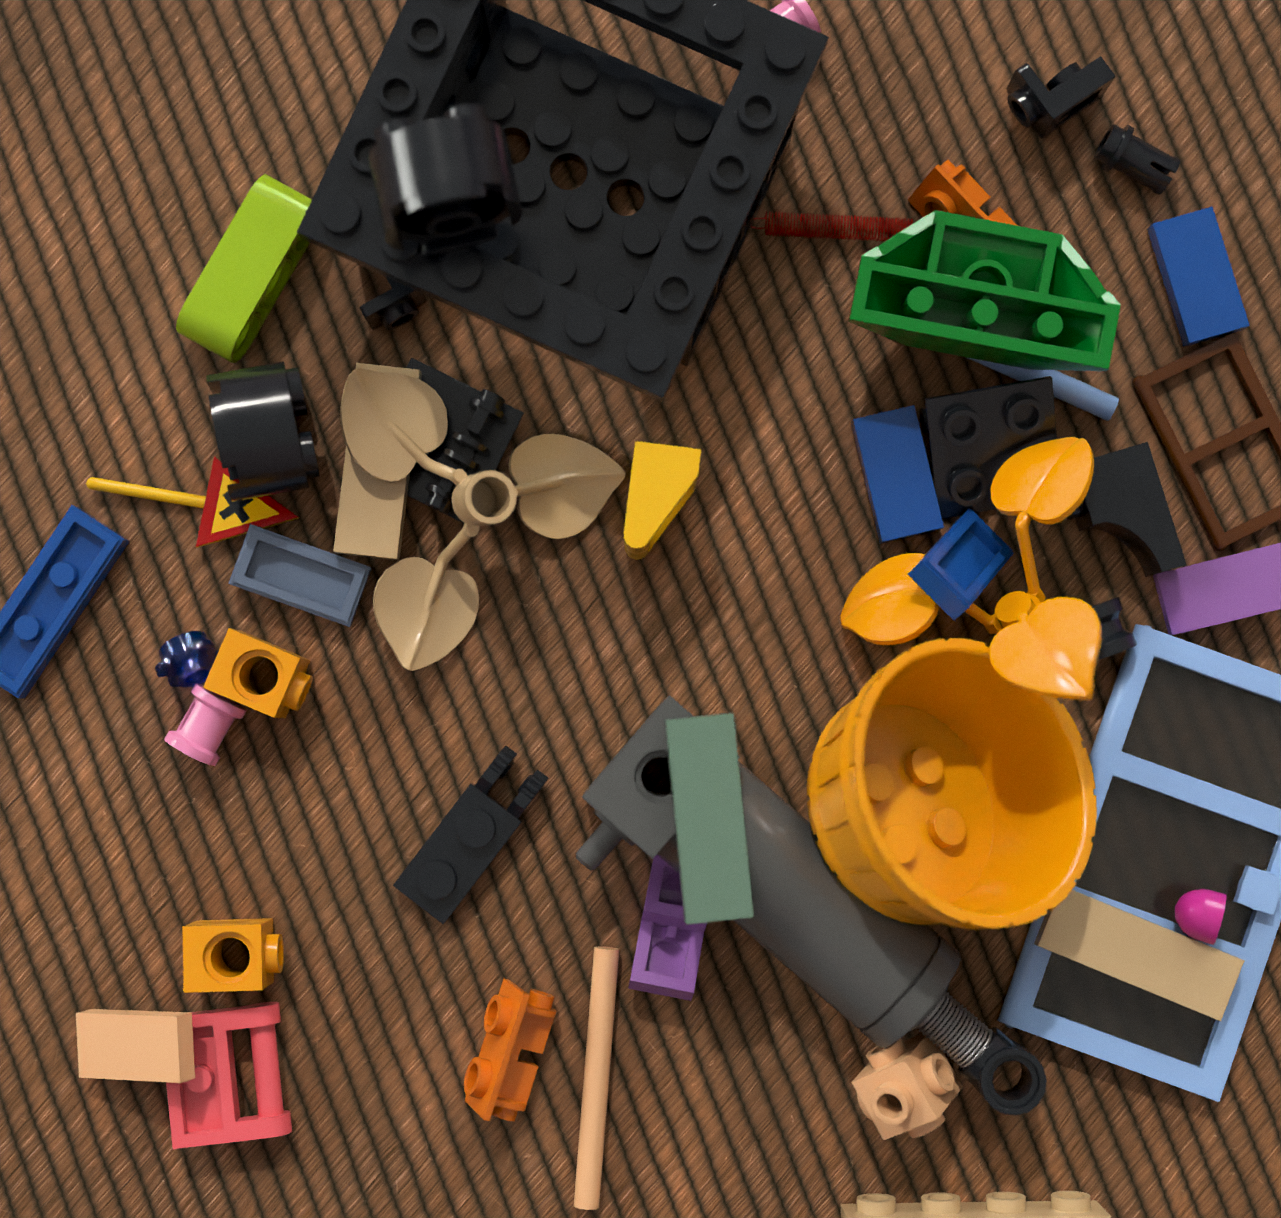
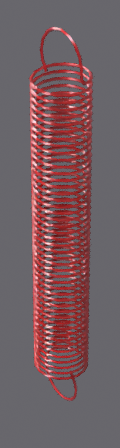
(890, 222)

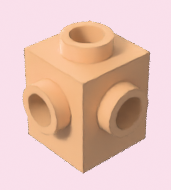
(906, 1087)

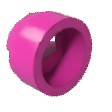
(1201, 914)

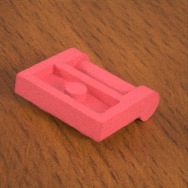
(208, 1107)

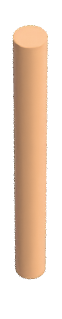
(596, 1078)

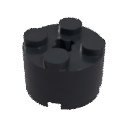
(444, 180)
(259, 430)

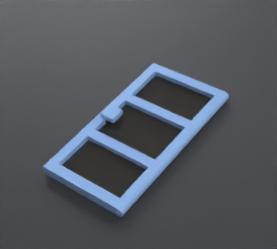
(1182, 806)

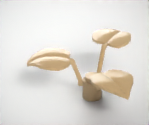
(559, 483)

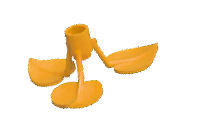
(1037, 642)

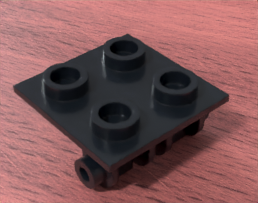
(978, 432)
(475, 437)

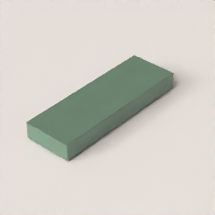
(709, 818)

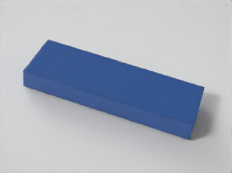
(54, 596)

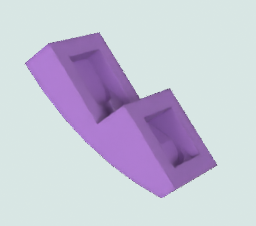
(1220, 589)
(666, 947)

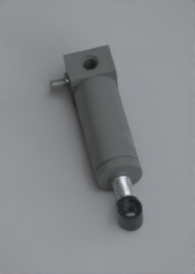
(862, 963)

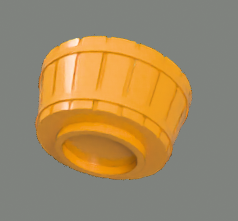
(953, 793)

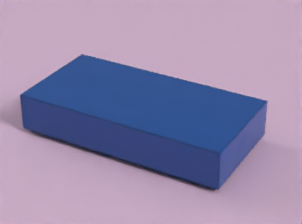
(1198, 276)
(897, 474)
(961, 564)

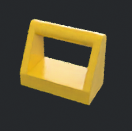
(658, 489)

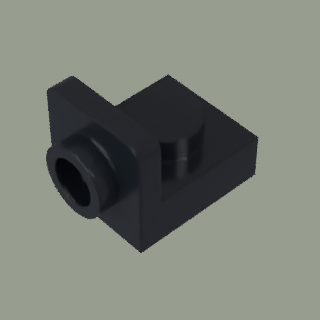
(1066, 96)

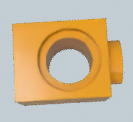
(232, 671)
(203, 961)

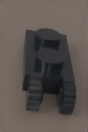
(466, 841)

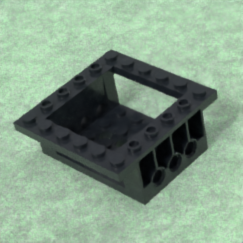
(572, 272)

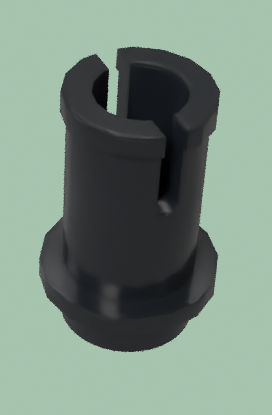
(1136, 158)

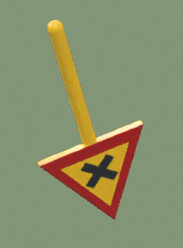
(220, 515)

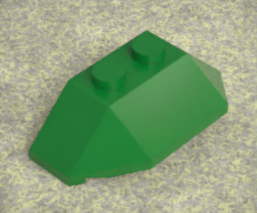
(987, 295)

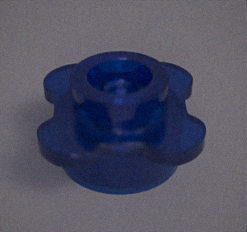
(186, 659)

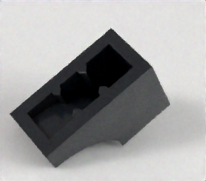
(1132, 507)

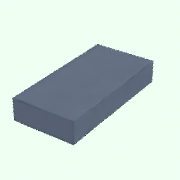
(300, 575)

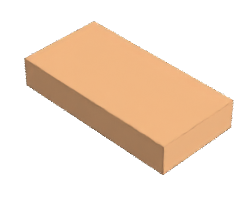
(135, 1045)

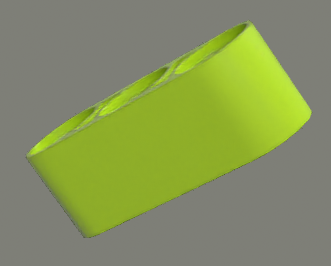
(246, 270)

